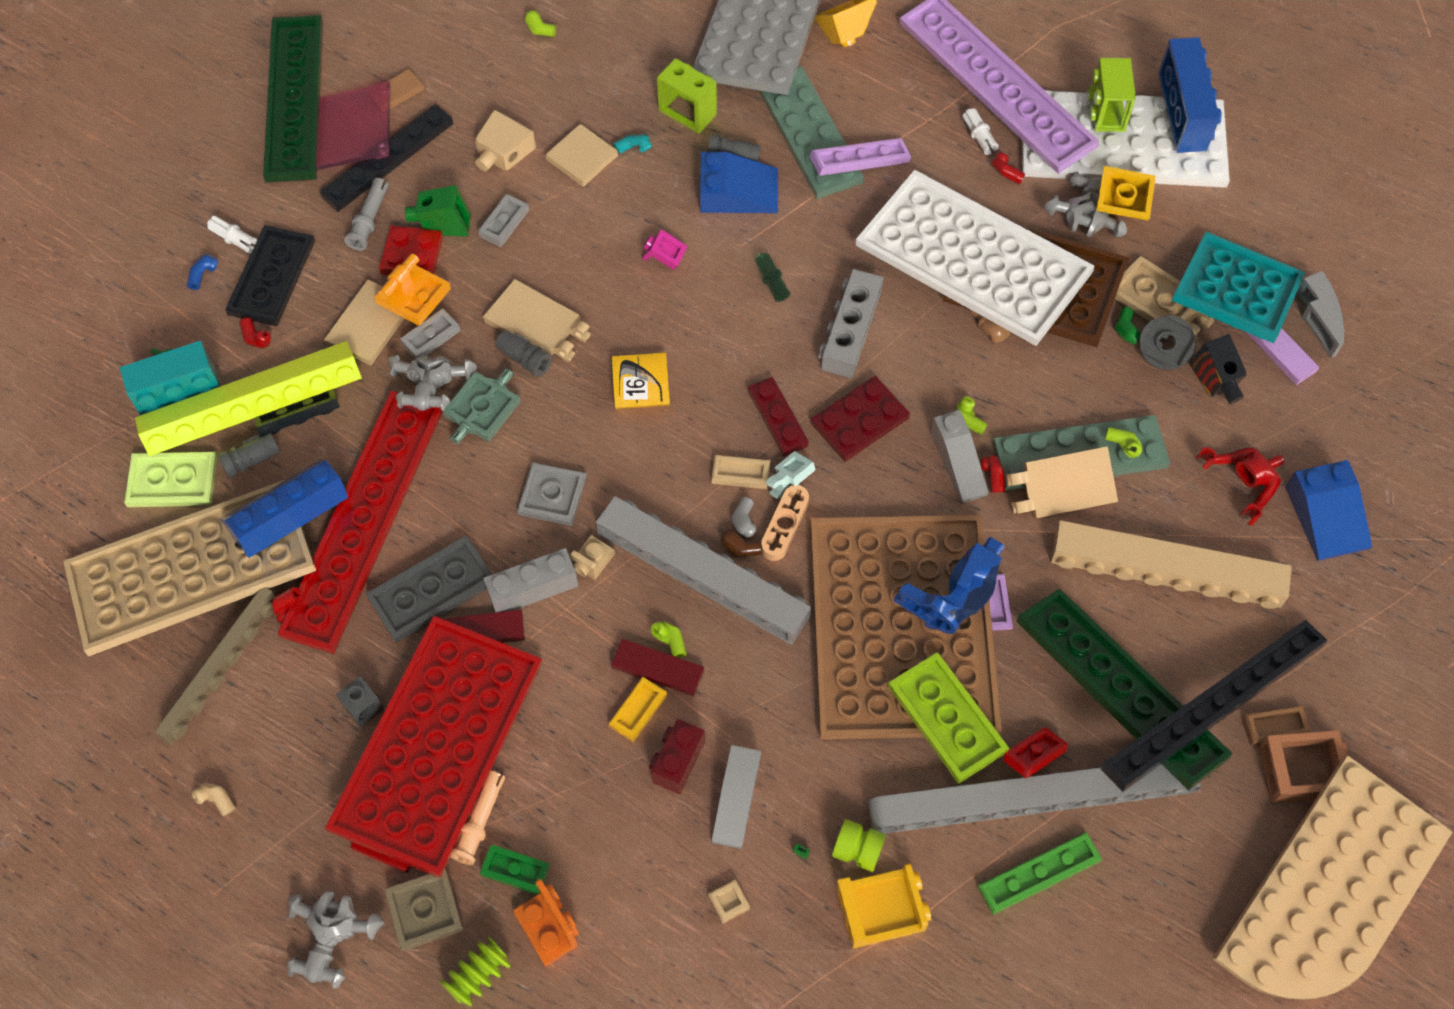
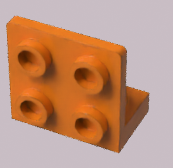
(545, 926)

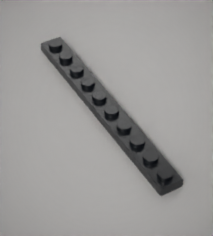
(1212, 706)

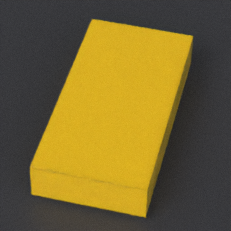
(638, 709)

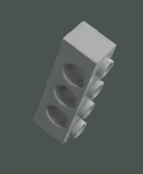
(844, 359)

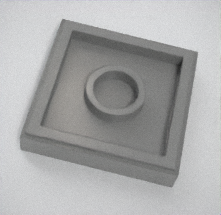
(552, 494)

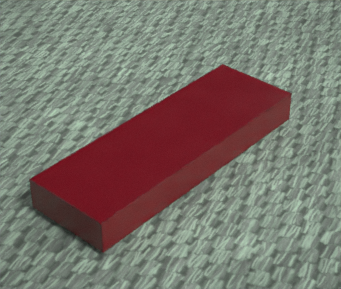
(500, 626)
(658, 667)

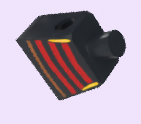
(1220, 368)

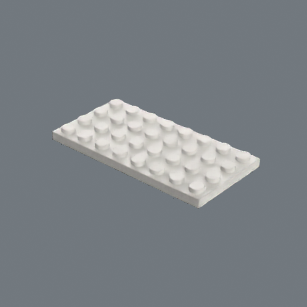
(1142, 148)
(975, 257)

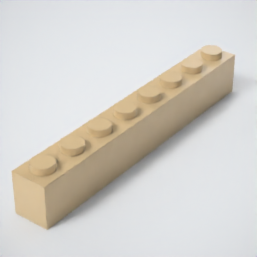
(1171, 565)

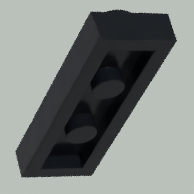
(296, 413)

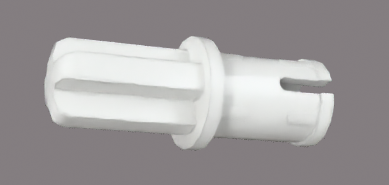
(980, 131)
(231, 234)

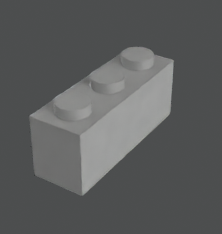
(531, 581)

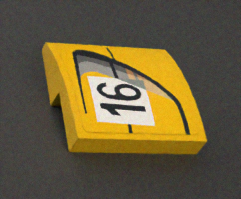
(640, 380)

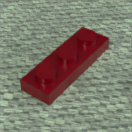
(778, 416)

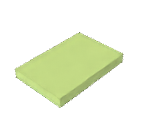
(171, 479)

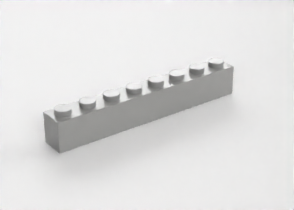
(704, 570)

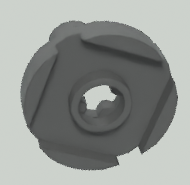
(1163, 328)

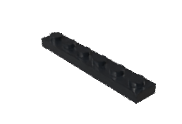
(401, 147)

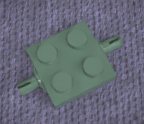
(482, 406)

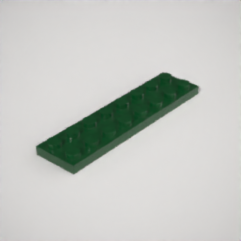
(293, 99)
(1116, 681)

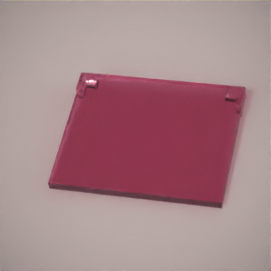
(354, 126)

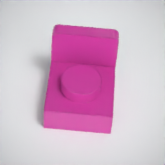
(664, 249)

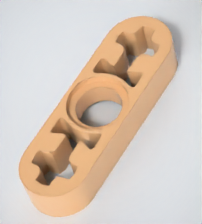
(786, 535)

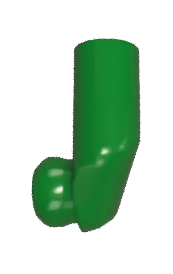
(1125, 327)

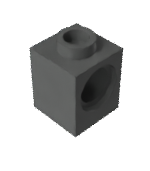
(360, 701)

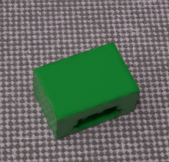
(801, 851)

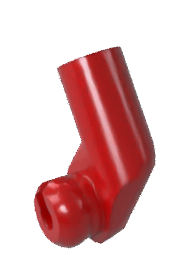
(1006, 170)

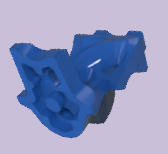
(969, 590)

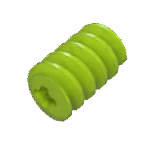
(476, 972)

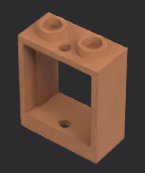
(1276, 769)

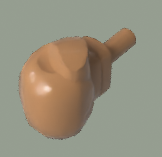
(995, 332)

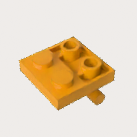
(412, 291)

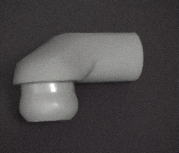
(741, 519)

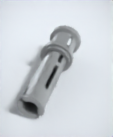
(364, 222)

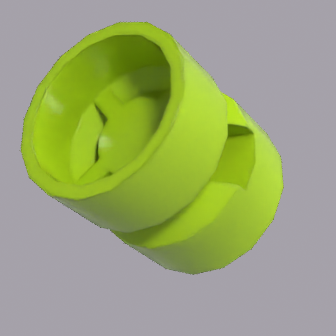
(859, 845)

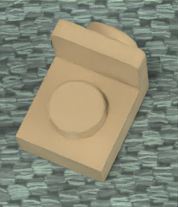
(591, 558)

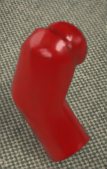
(252, 337)
(996, 473)
(283, 601)

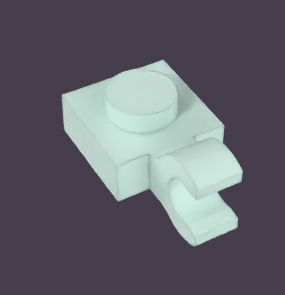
(790, 470)

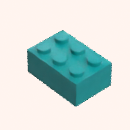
(169, 377)

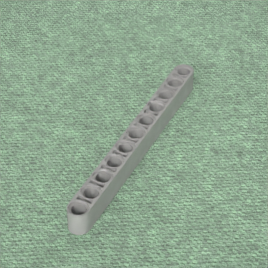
(1014, 798)

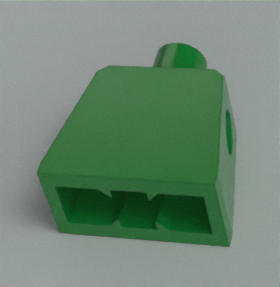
(441, 211)

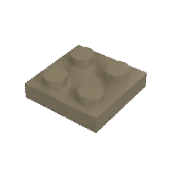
(423, 910)

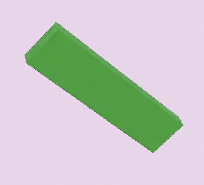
(1039, 873)

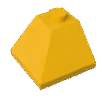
(846, 21)
(1126, 193)

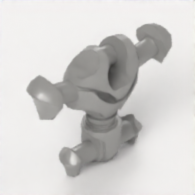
(1083, 208)
(428, 375)
(330, 924)

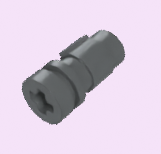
(736, 147)
(520, 350)
(250, 454)

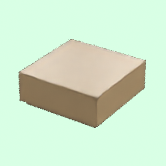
(728, 901)

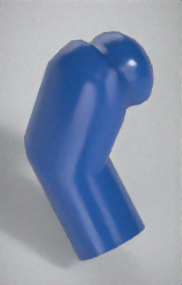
(198, 268)

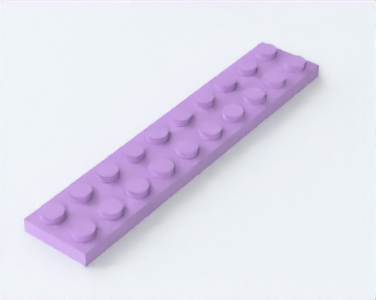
(1000, 84)

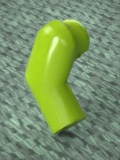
(537, 26)
(670, 635)

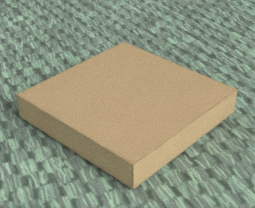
(581, 155)

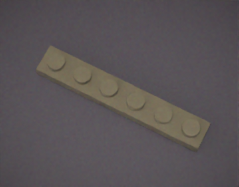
(212, 673)

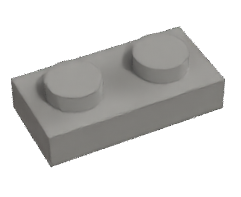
(503, 220)
(430, 334)

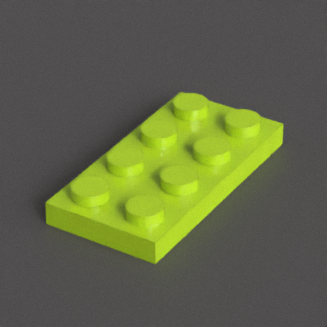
(948, 717)

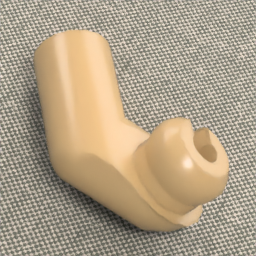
(215, 794)

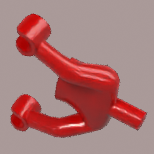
(1253, 471)

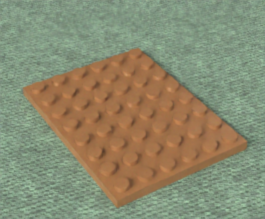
(871, 639)

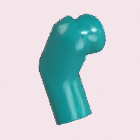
(631, 141)

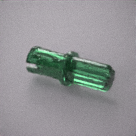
(772, 277)

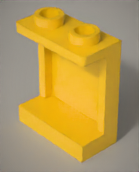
(883, 906)

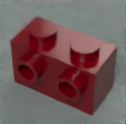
(678, 756)

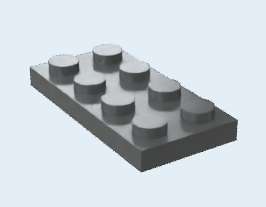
(429, 589)

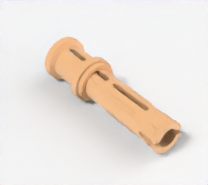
(473, 830)

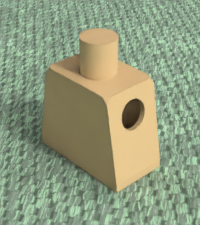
(503, 142)

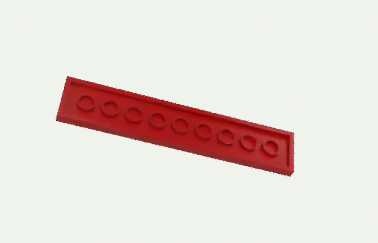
(360, 526)

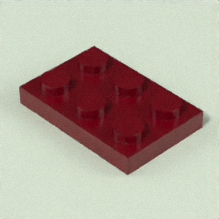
(860, 418)

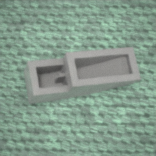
(1322, 312)
(736, 797)

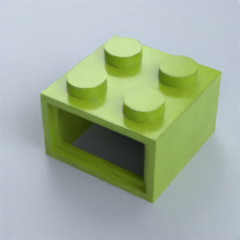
(691, 85)
(1110, 87)

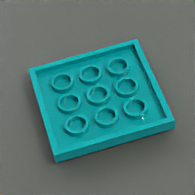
(1239, 287)

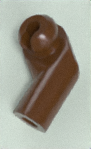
(738, 546)

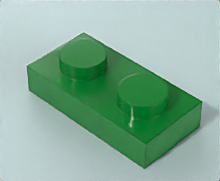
(514, 869)

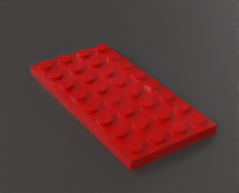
(434, 746)

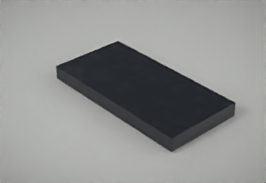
(270, 275)

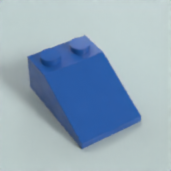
(737, 185)
(1330, 509)

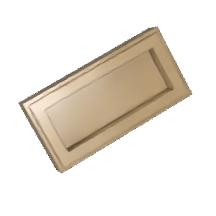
(740, 471)

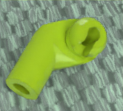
(975, 424)
(1127, 441)

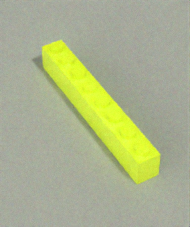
(247, 398)

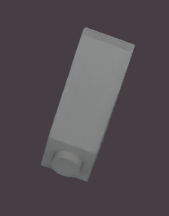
(959, 455)

